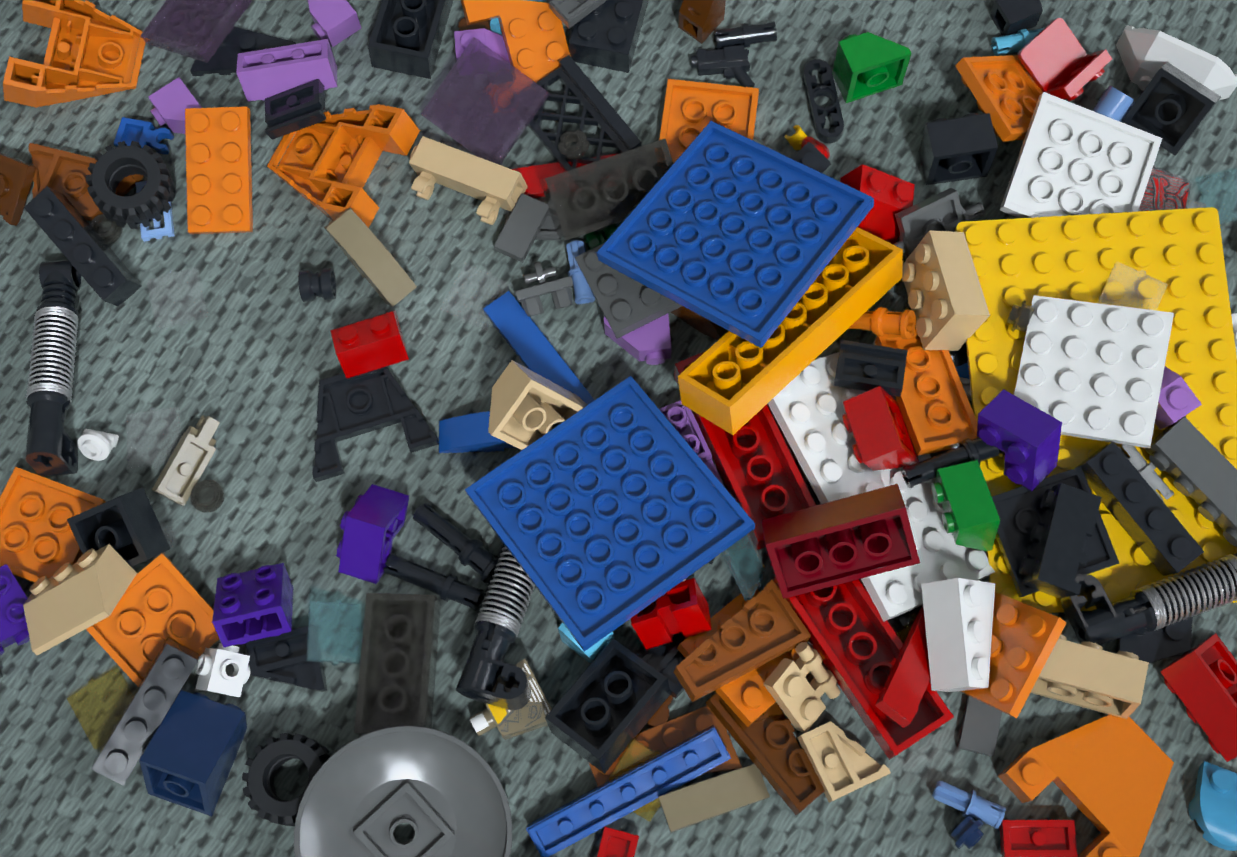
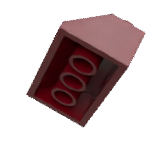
(840, 541)

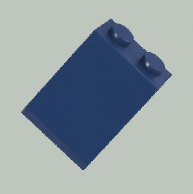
(193, 751)

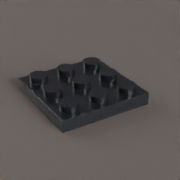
(1020, 511)

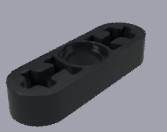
(826, 89)

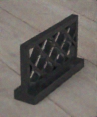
(593, 103)

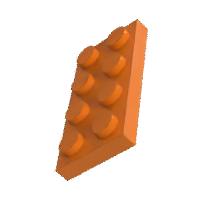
(218, 170)
(932, 397)

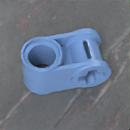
(1114, 104)

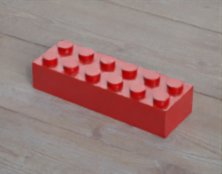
(755, 466)
(861, 655)

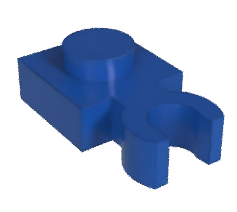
(144, 133)

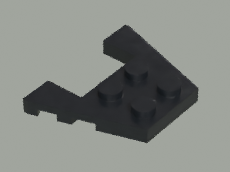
(358, 407)

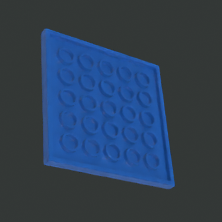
(736, 232)
(609, 512)

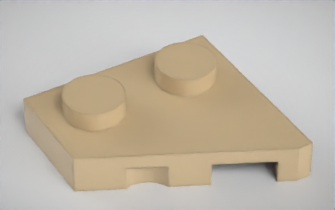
(839, 761)

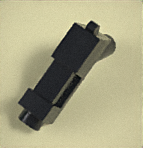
(730, 61)

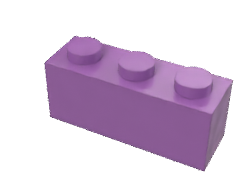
(285, 67)

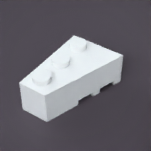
(958, 633)

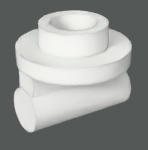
(96, 444)

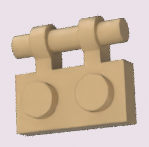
(795, 694)

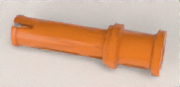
(887, 322)

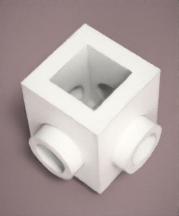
(223, 670)

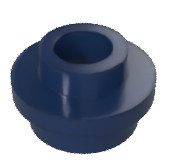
(968, 832)

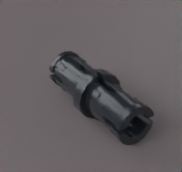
(745, 35)

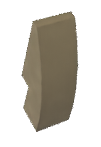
(370, 257)
(713, 797)

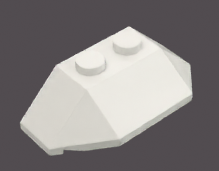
(1148, 50)

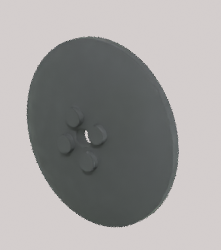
(404, 778)

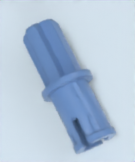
(581, 288)
(969, 804)

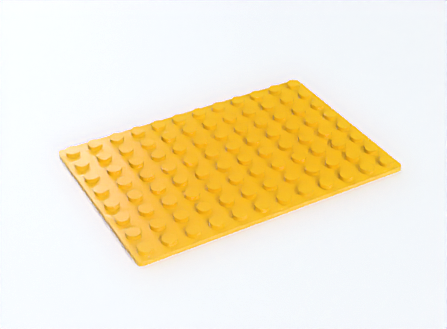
(1072, 261)

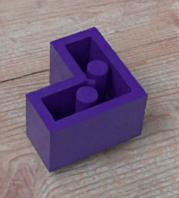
(1025, 436)
(370, 532)

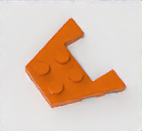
(529, 30)

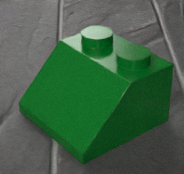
(868, 65)
(966, 505)

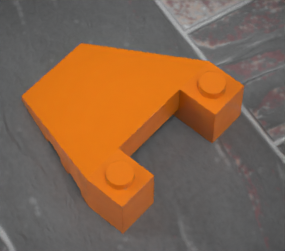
(83, 58)
(335, 157)
(1107, 772)

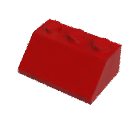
(1208, 688)

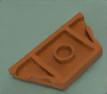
(67, 175)

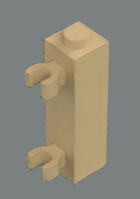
(467, 174)

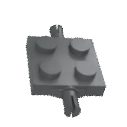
(936, 213)

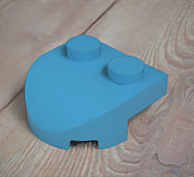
(1216, 805)

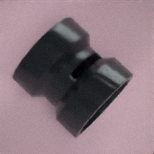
(319, 284)

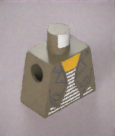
(515, 722)

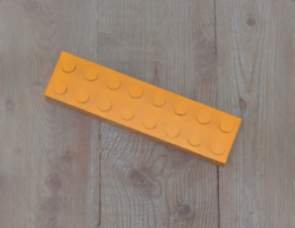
(740, 378)

